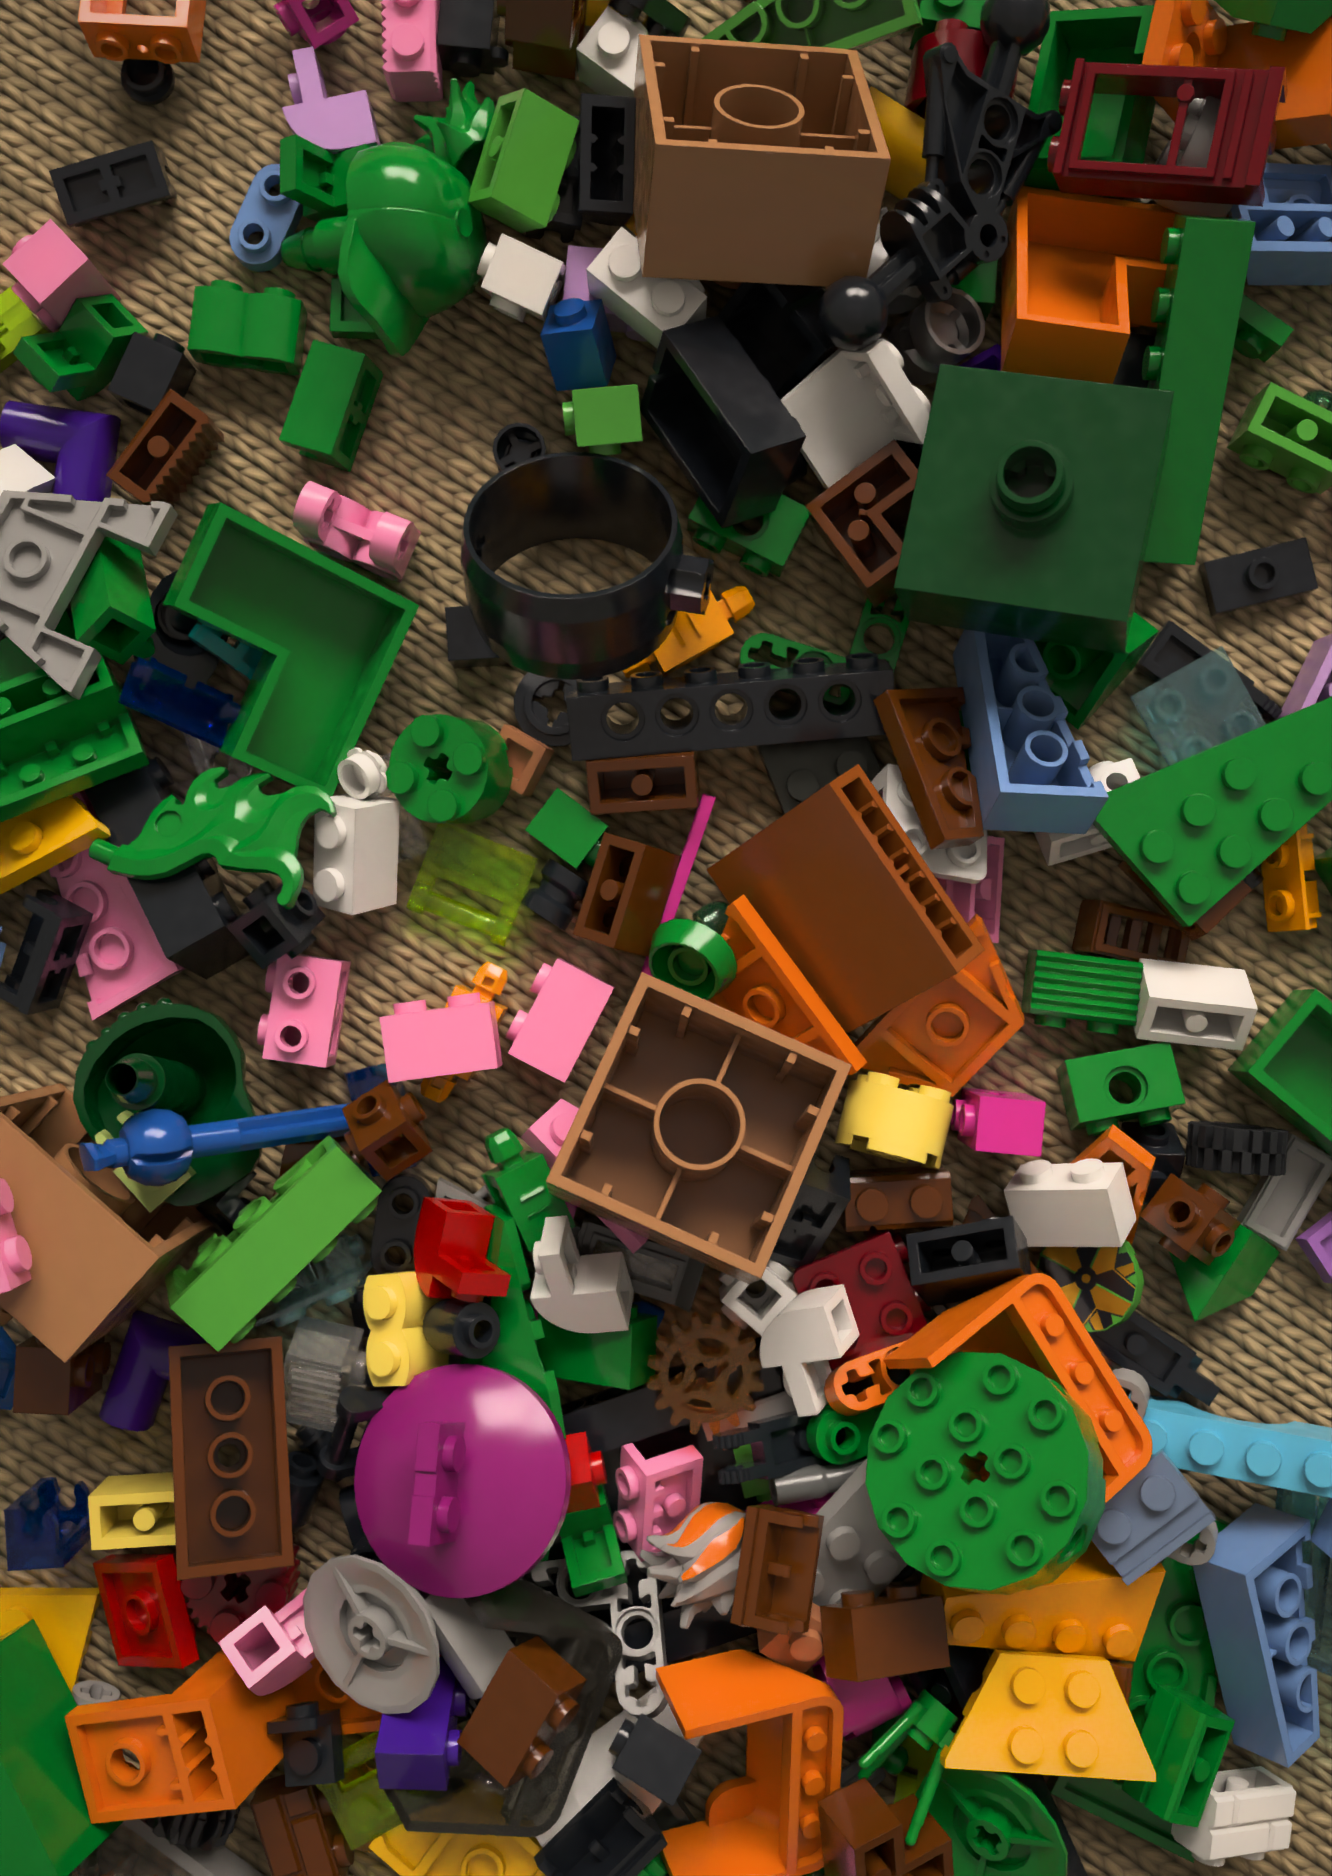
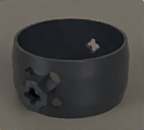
(582, 499)

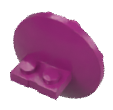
(462, 1480)

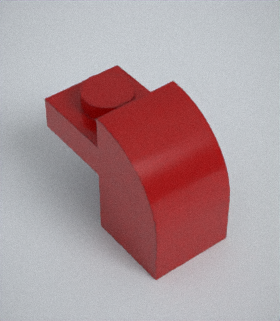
(453, 1249)

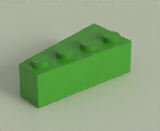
(271, 1244)

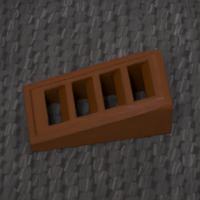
(1100, 926)

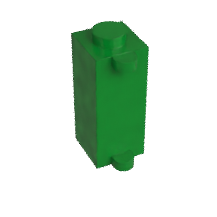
(114, 604)

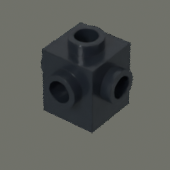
(271, 930)

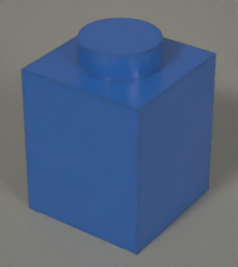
(578, 344)

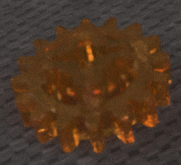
(684, 1386)

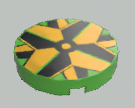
(1098, 1282)

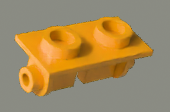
(1288, 898)

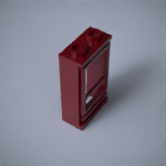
(1239, 146)

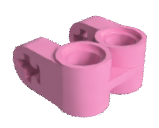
(353, 532)

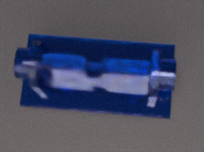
(162, 696)

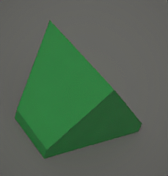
(1228, 1277)

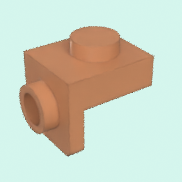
(796, 1649)

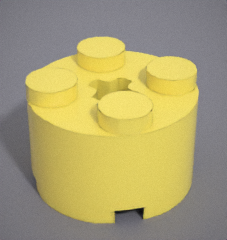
(895, 1121)

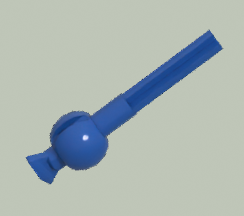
(160, 1145)

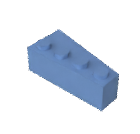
(1021, 747)

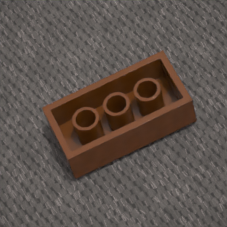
(241, 1512)

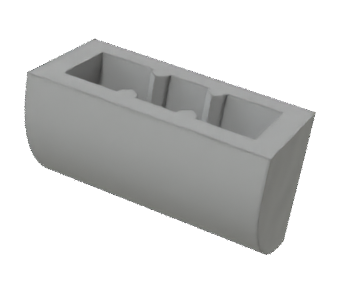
(465, 1644)

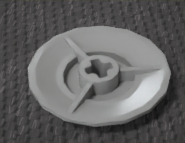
(372, 1634)

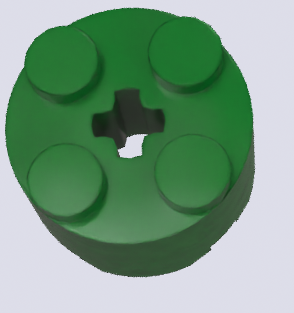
(423, 765)

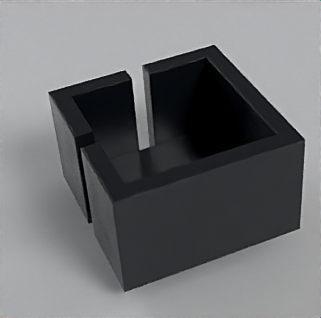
(779, 330)

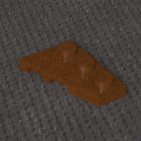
(931, 756)

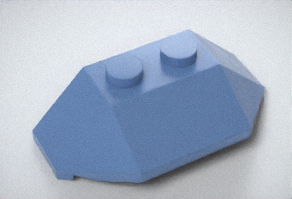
(1292, 227)

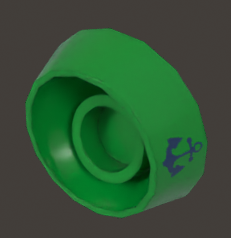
(692, 958)

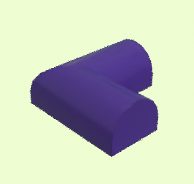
(76, 440)
(143, 1371)

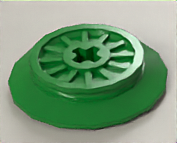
(996, 1825)

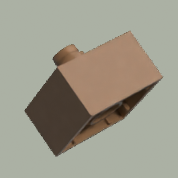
(755, 162)
(698, 1129)
(86, 1231)

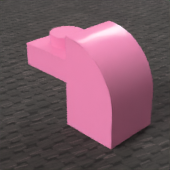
(270, 1647)

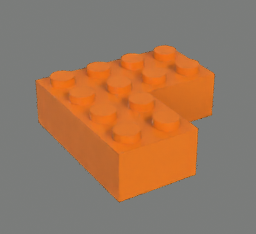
(1077, 281)

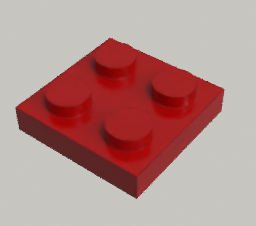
(146, 1610)

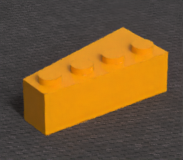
(1077, 1614)

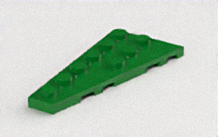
(1222, 810)
(1171, 1654)

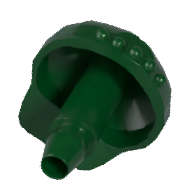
(174, 1062)

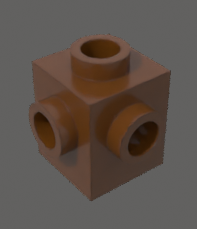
(386, 1129)
(1191, 1220)

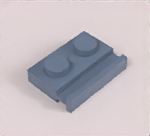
(1150, 1519)

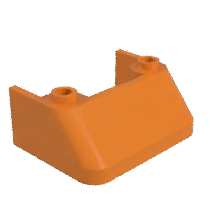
(1040, 1328)
(793, 1760)

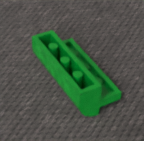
(62, 743)

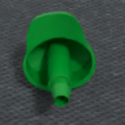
(402, 246)

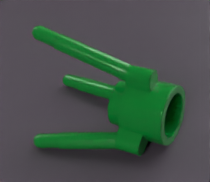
(927, 1724)

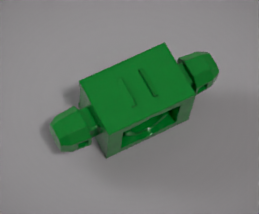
(521, 1186)

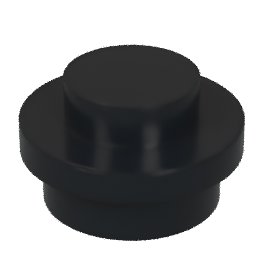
(147, 80)

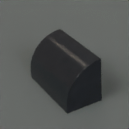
(606, 158)

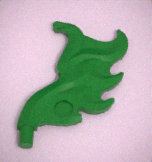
(227, 823)

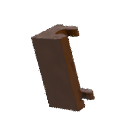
(777, 1569)

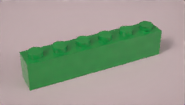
(1193, 358)

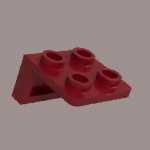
(877, 1290)

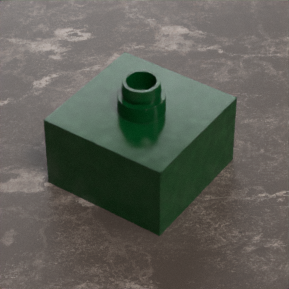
(1033, 506)

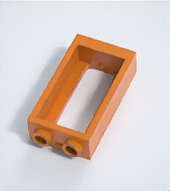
(143, 37)

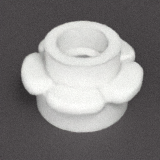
(362, 774)

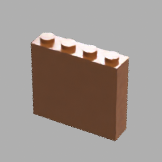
(850, 901)

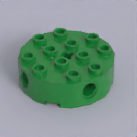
(1041, 1486)

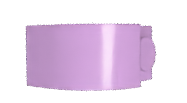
(327, 121)

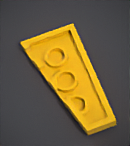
(61, 1616)

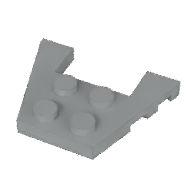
(44, 556)

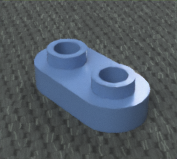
(267, 214)

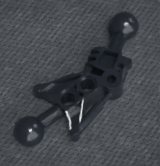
(968, 148)

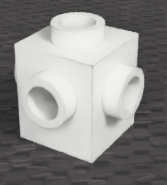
(760, 1308)

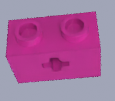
(999, 1121)

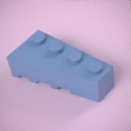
(1261, 1632)

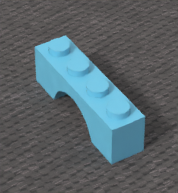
(1273, 1455)

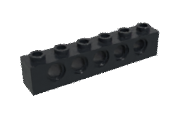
(703, 728)

